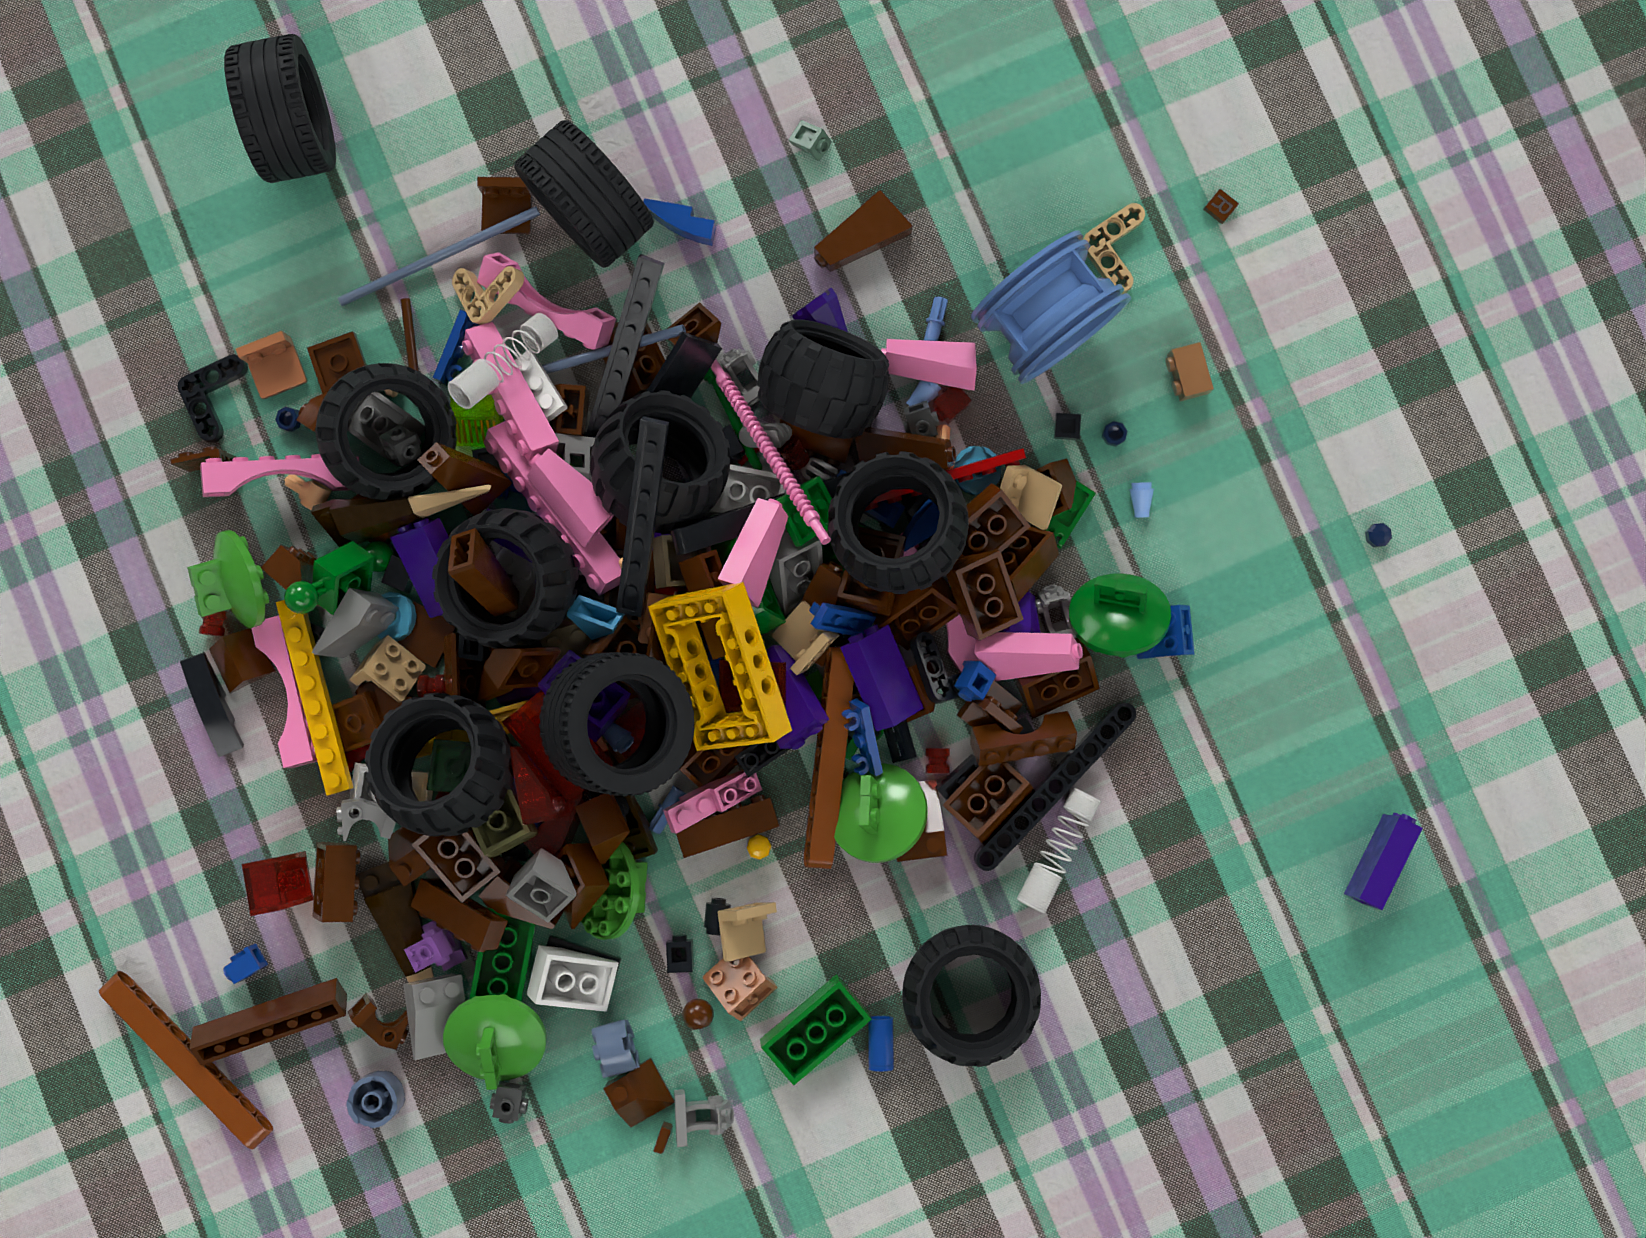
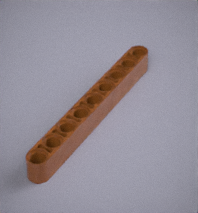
(828, 763)
(173, 1049)

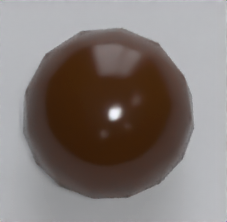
(697, 1014)

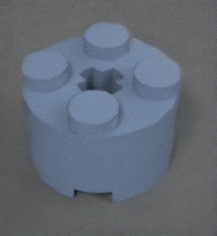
(615, 1048)
(375, 1113)

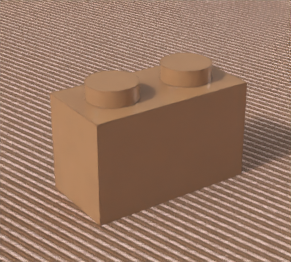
(1189, 371)

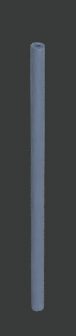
(439, 256)
(605, 351)

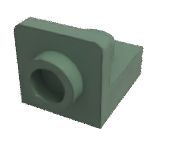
(811, 139)

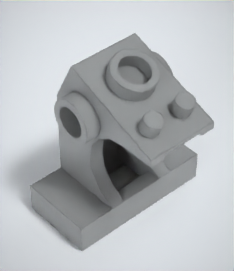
(735, 363)
(576, 446)
(1052, 597)
(368, 811)
(685, 1118)

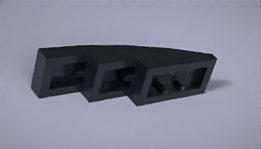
(210, 704)

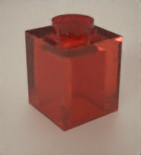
(951, 404)

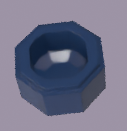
(287, 419)
(1114, 433)
(1378, 535)

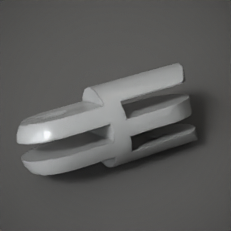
(778, 433)
(815, 468)

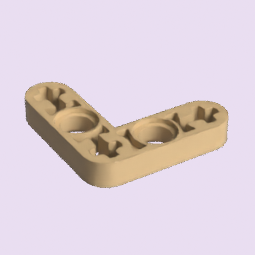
(1105, 249)
(507, 284)

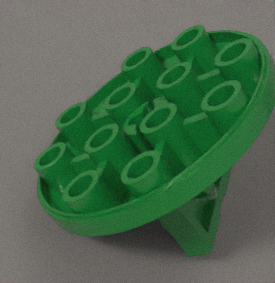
(1119, 614)

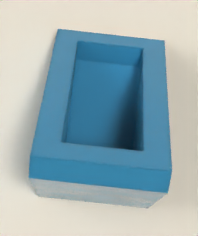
(594, 617)

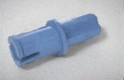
(936, 319)
(659, 820)

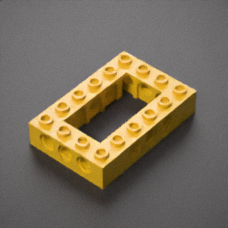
(763, 709)

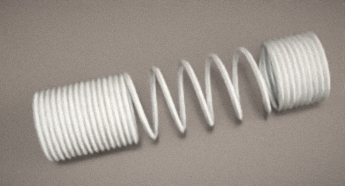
(481, 378)
(1042, 883)

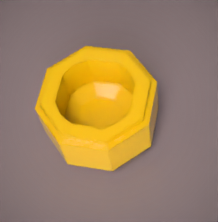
(759, 846)

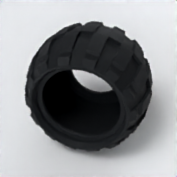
(822, 379)

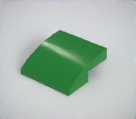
(819, 498)

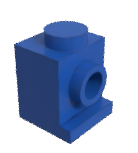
(974, 681)
(245, 964)

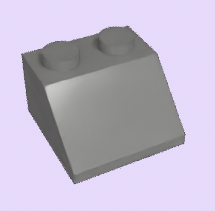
(542, 886)

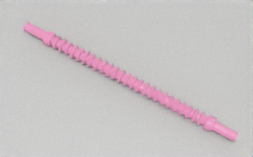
(770, 452)

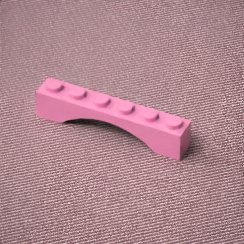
(588, 326)
(225, 478)
(959, 645)
(296, 742)

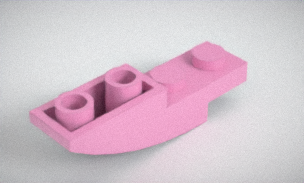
(711, 798)

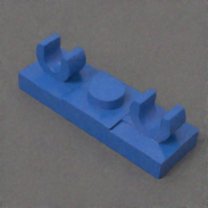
(453, 349)
(840, 619)
(863, 738)

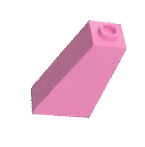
(933, 361)
(569, 496)
(756, 549)
(1028, 654)

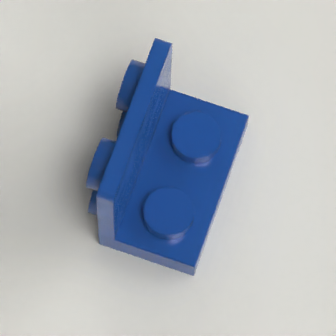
(1177, 639)

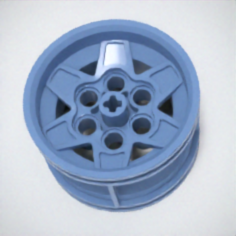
(1050, 306)

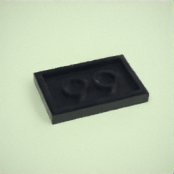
(685, 366)

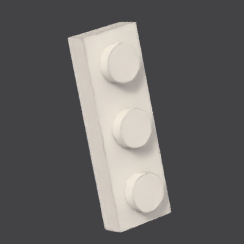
(541, 386)

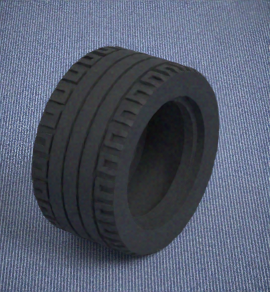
(280, 108)
(584, 193)
(666, 733)

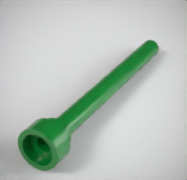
(734, 419)

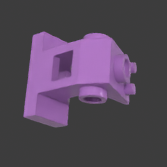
(436, 947)

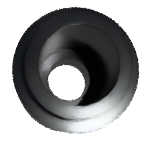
(711, 919)

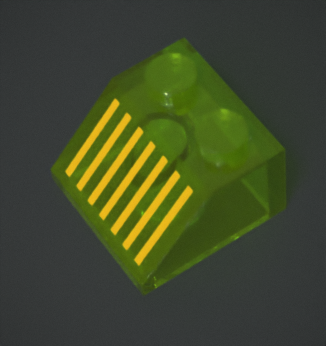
(474, 422)

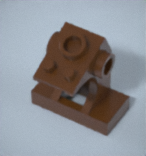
(364, 1016)

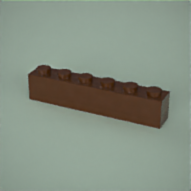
(268, 1021)

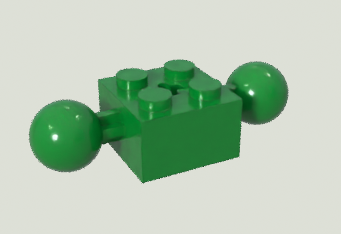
(336, 573)

